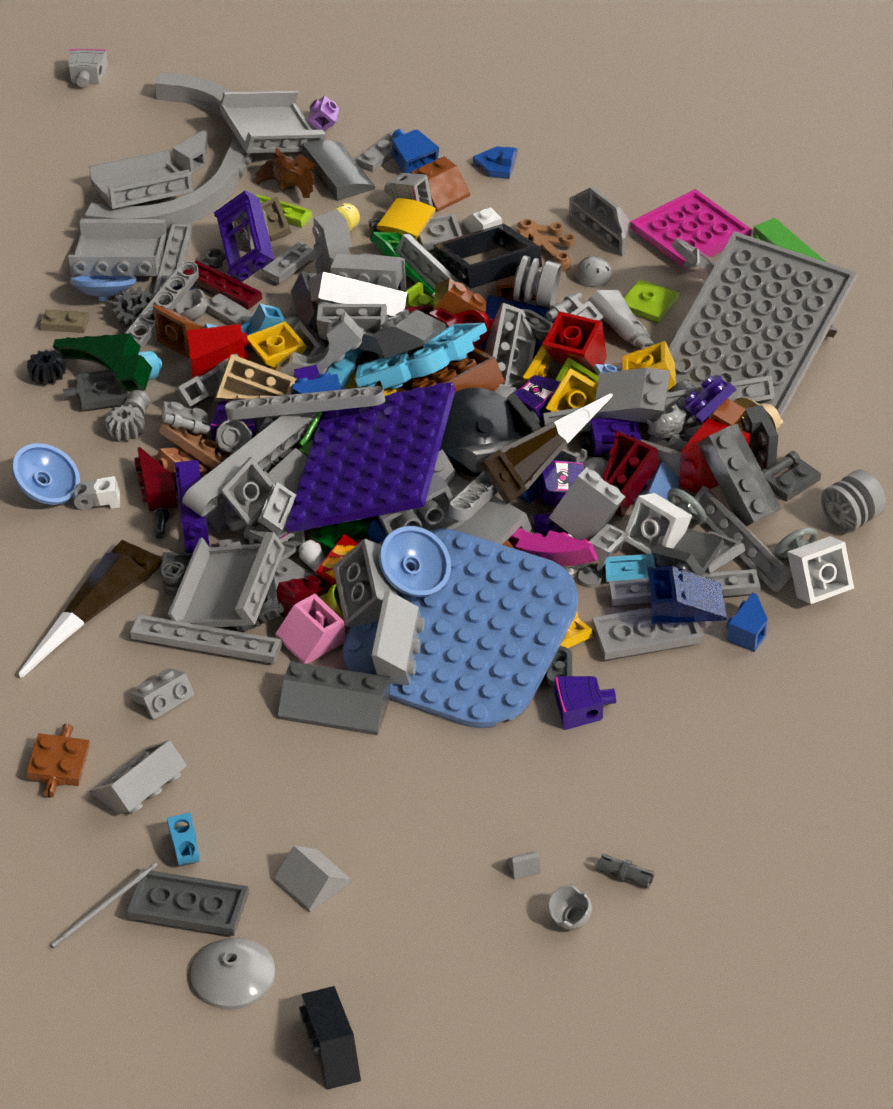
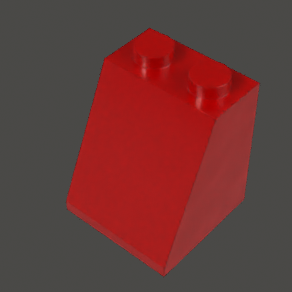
(576, 338)
(215, 345)
(693, 466)

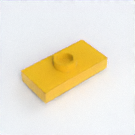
(539, 365)

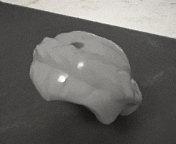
(668, 423)

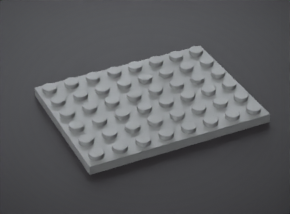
(760, 317)

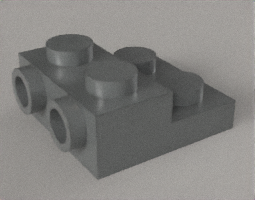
(762, 435)

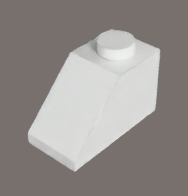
(482, 220)

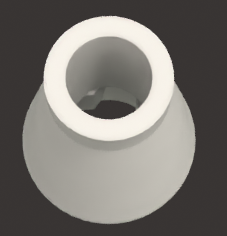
(311, 554)

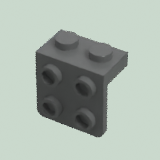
(691, 553)

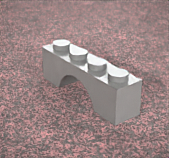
(342, 336)

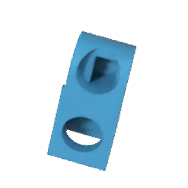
(183, 839)

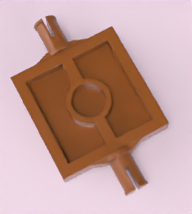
(58, 760)

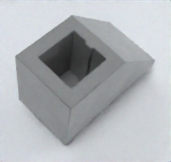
(192, 153)

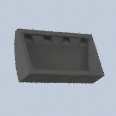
(337, 168)
(473, 455)

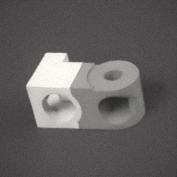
(97, 493)

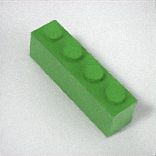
(777, 234)

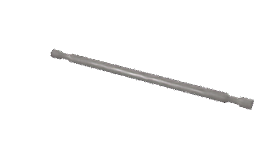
(104, 904)

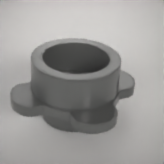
(214, 258)

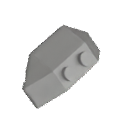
(601, 218)
(511, 343)

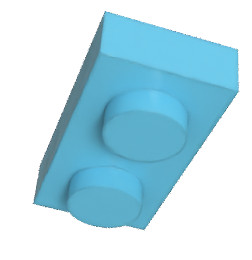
(628, 567)

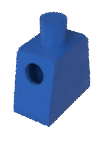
(413, 150)

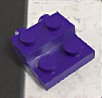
(708, 398)

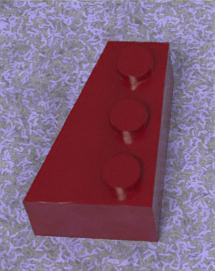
(629, 467)

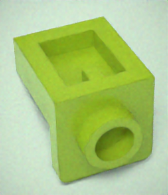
(416, 297)

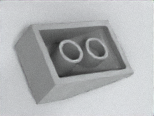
(636, 394)

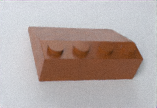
(474, 371)

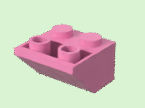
(311, 629)

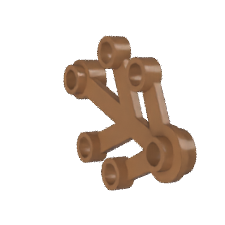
(530, 229)

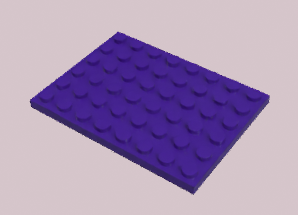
(372, 459)

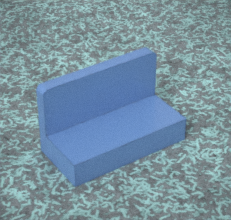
(660, 482)

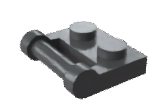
(793, 481)

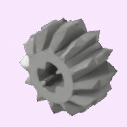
(124, 422)

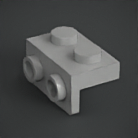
(164, 692)

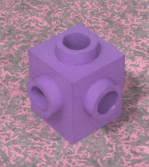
(323, 113)

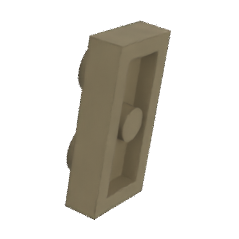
(275, 218)
(64, 321)

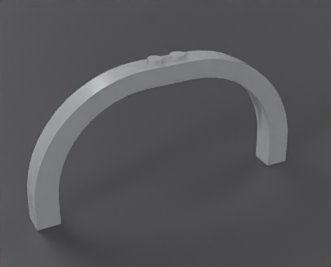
(213, 193)

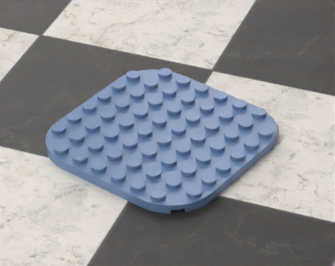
(483, 633)

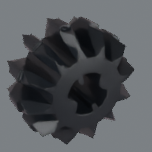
(46, 367)

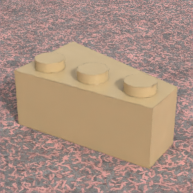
(250, 380)

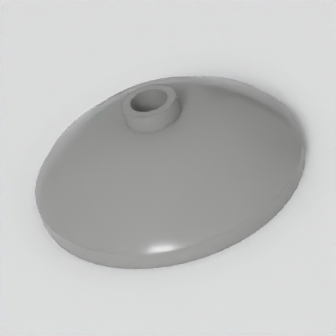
(237, 982)

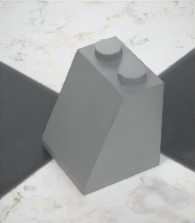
(587, 505)

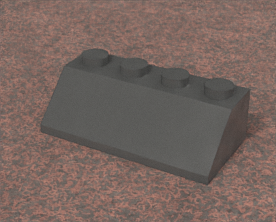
(739, 475)
(334, 698)

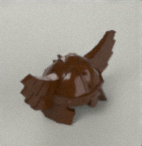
(288, 172)

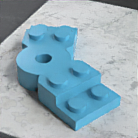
(447, 346)

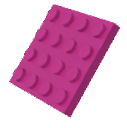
(691, 219)

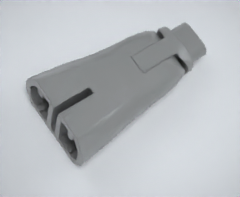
(620, 317)

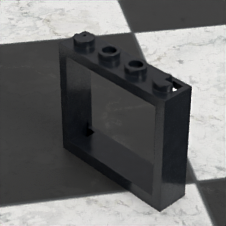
(451, 255)

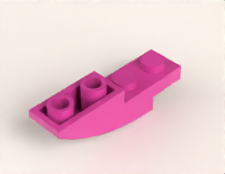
(555, 547)

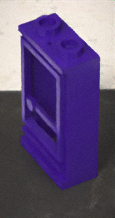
(262, 253)
(193, 524)

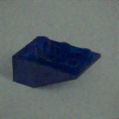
(683, 596)

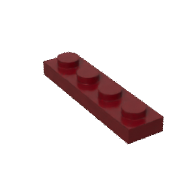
(221, 283)

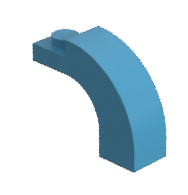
(263, 318)

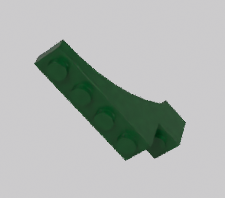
(112, 351)

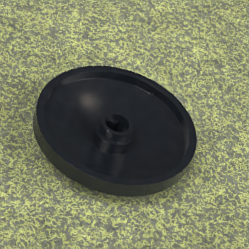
(477, 419)

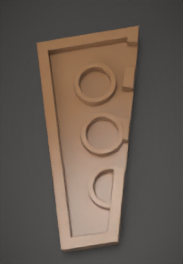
(195, 444)

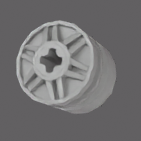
(537, 282)
(853, 501)

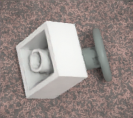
(662, 521)
(817, 567)

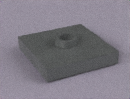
(529, 419)

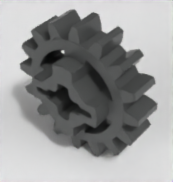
(133, 304)

